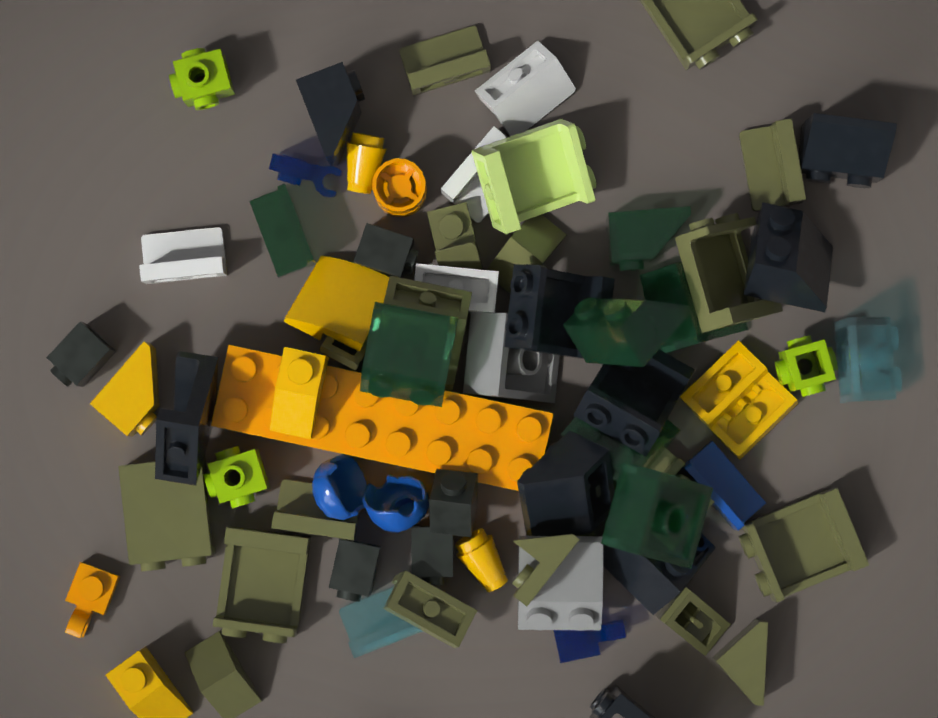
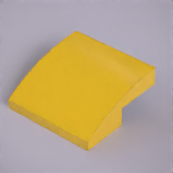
(338, 301)
(739, 400)

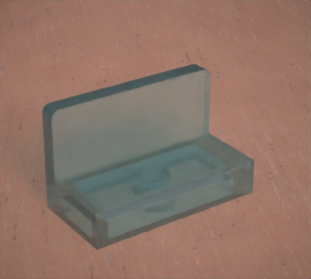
(372, 626)

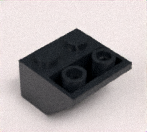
(567, 488)
(651, 580)

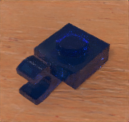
(294, 170)
(583, 644)

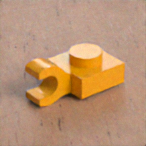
(91, 593)

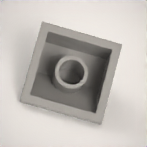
(506, 371)
(571, 595)

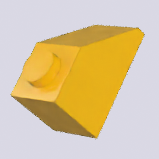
(298, 392)
(132, 393)
(147, 688)

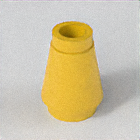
(363, 159)
(482, 559)

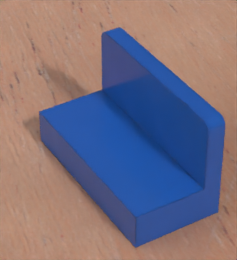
(731, 491)

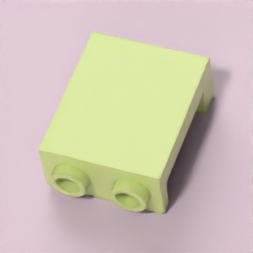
(534, 173)

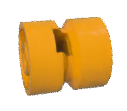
(399, 187)

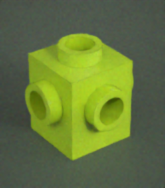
(215, 84)
(821, 361)
(252, 475)

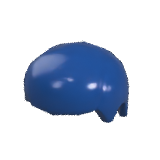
(339, 487)
(397, 503)

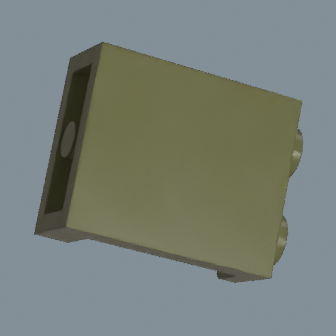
(700, 27)
(717, 272)
(435, 300)
(164, 518)
(802, 544)
(262, 583)

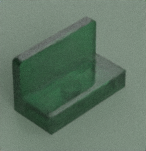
(283, 232)

